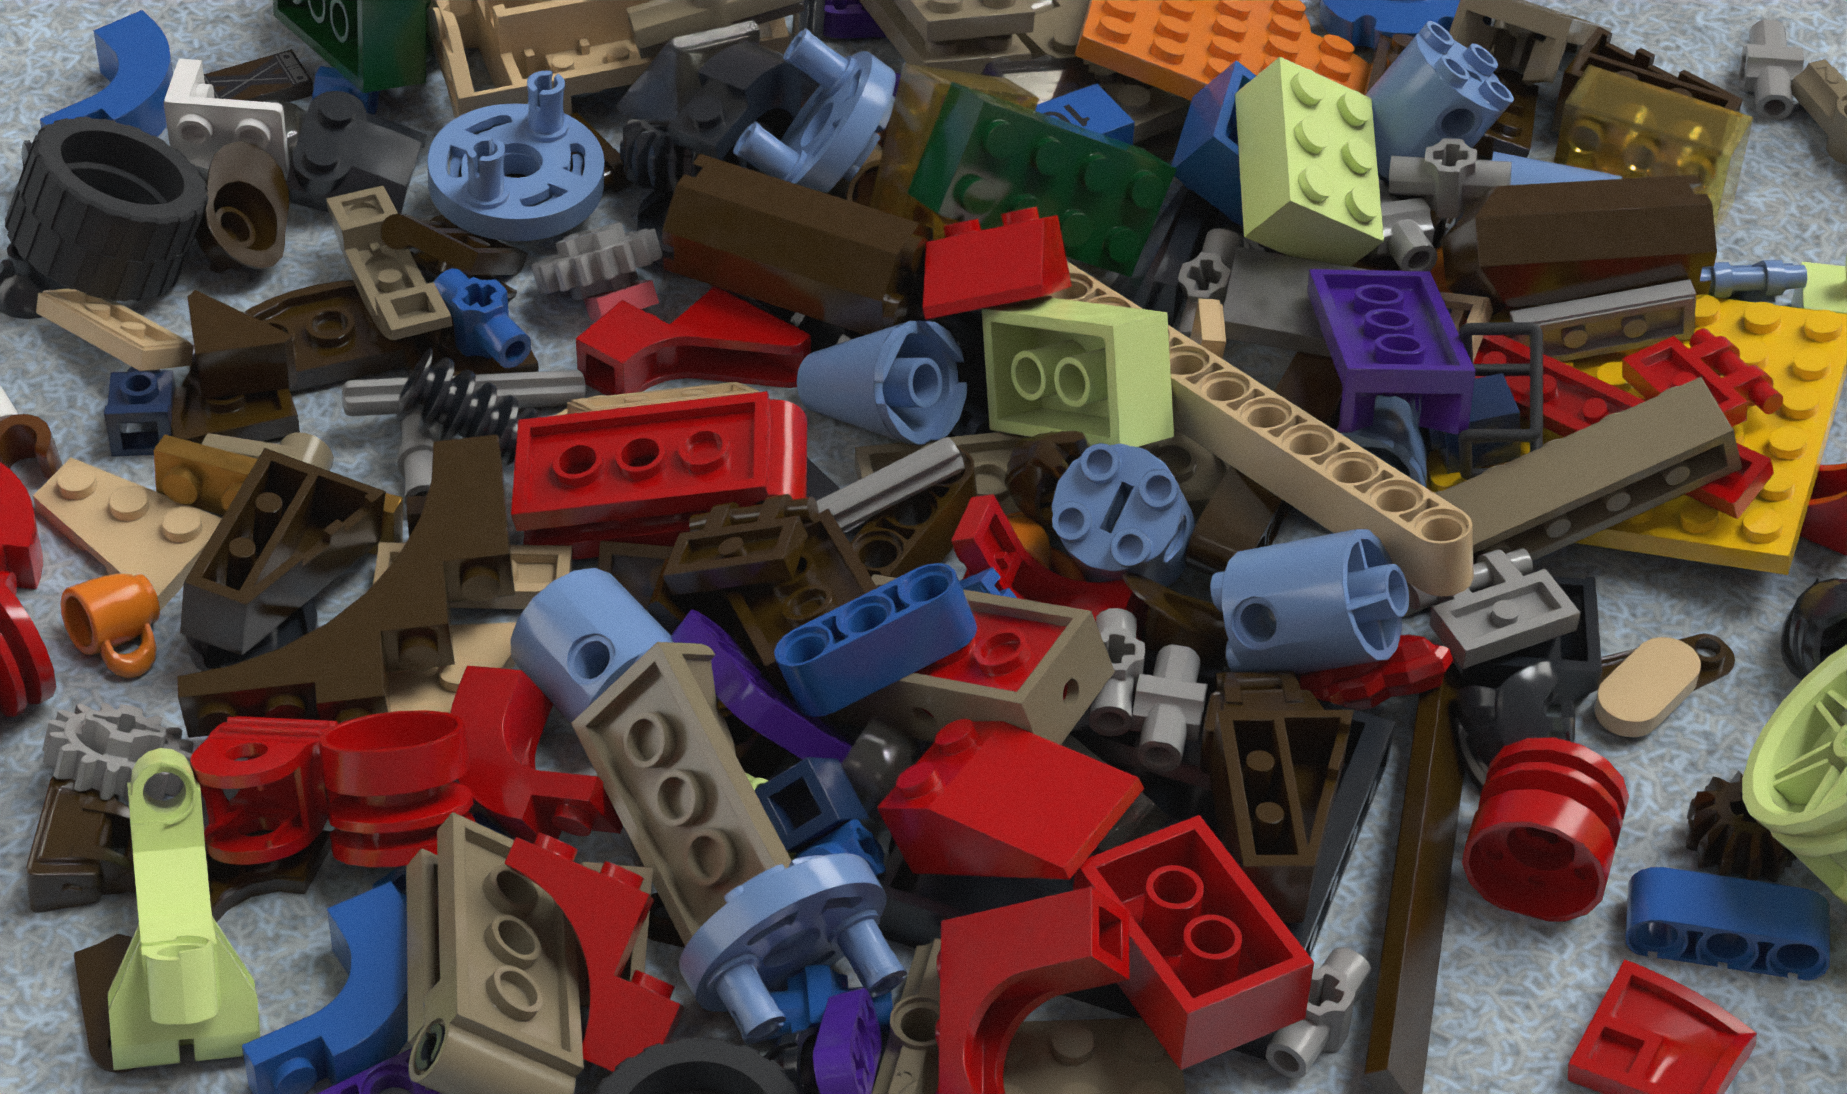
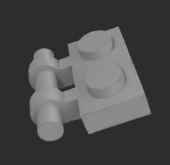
(1505, 615)

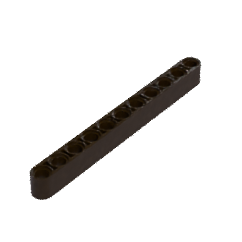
(1241, 510)

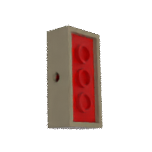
(1023, 667)

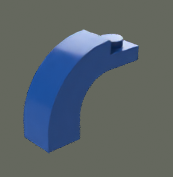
(138, 65)
(363, 1021)

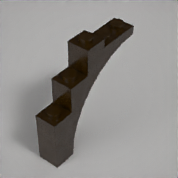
(397, 625)

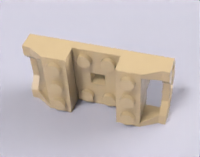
(574, 38)

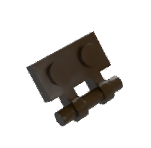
(740, 545)

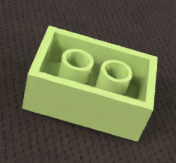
(1308, 165)
(1078, 370)

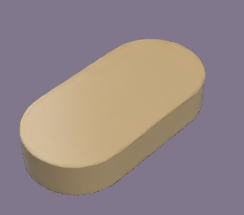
(1647, 687)

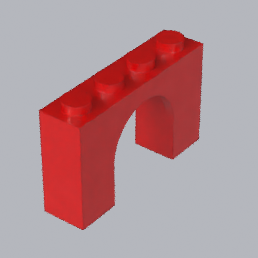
(1008, 964)

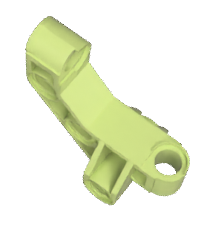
(180, 970)

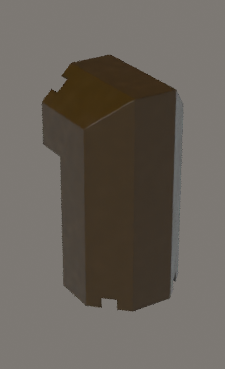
(1580, 241)

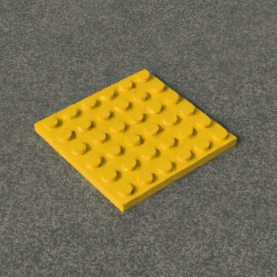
(1808, 367)

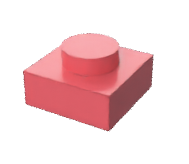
(639, 294)

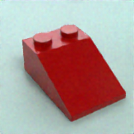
(1003, 804)

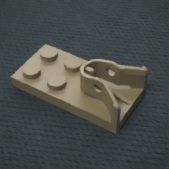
(1514, 34)
(679, 782)

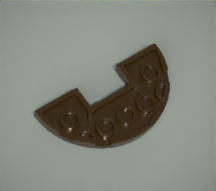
(331, 344)

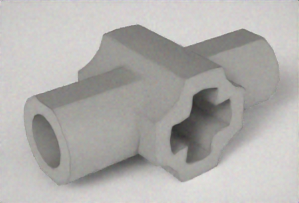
(1769, 69)
(1447, 176)
(1406, 232)
(1208, 273)
(1113, 705)
(1168, 708)
(1327, 1014)

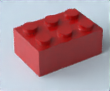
(1203, 943)

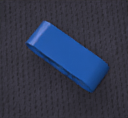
(876, 639)
(1728, 921)

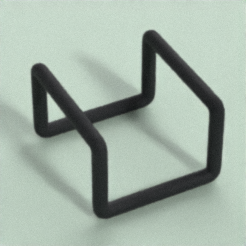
(1534, 370)

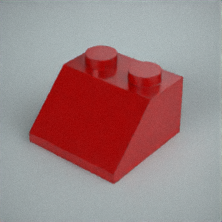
(994, 264)

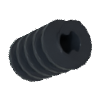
(458, 406)

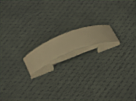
(384, 277)

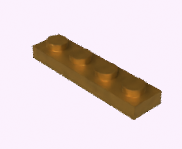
(212, 478)

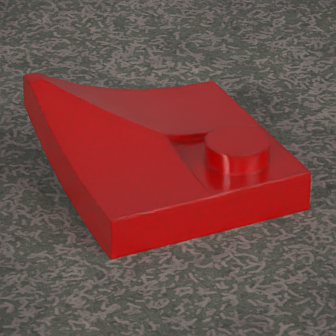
(1659, 1039)

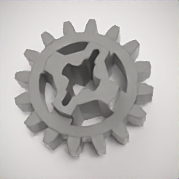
(597, 261)
(104, 747)

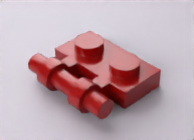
(1673, 364)

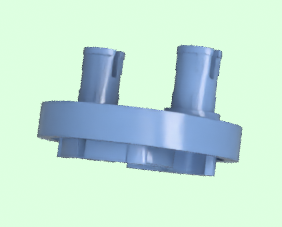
(836, 123)
(517, 140)
(778, 927)

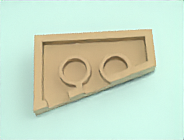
(126, 525)

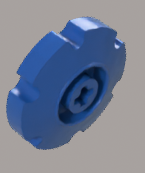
(1365, 20)

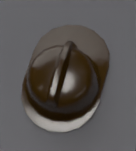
(244, 209)
(1180, 621)

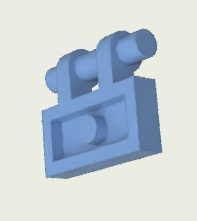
(1754, 282)

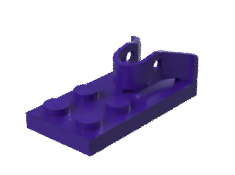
(1393, 340)

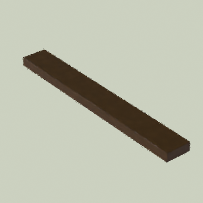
(1418, 897)

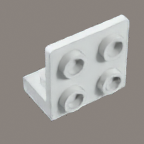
(204, 124)

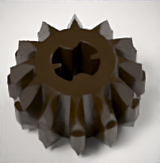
(1730, 837)

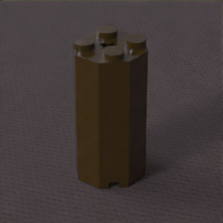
(796, 247)

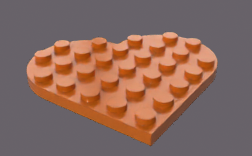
(1193, 41)

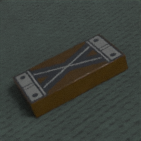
(266, 78)

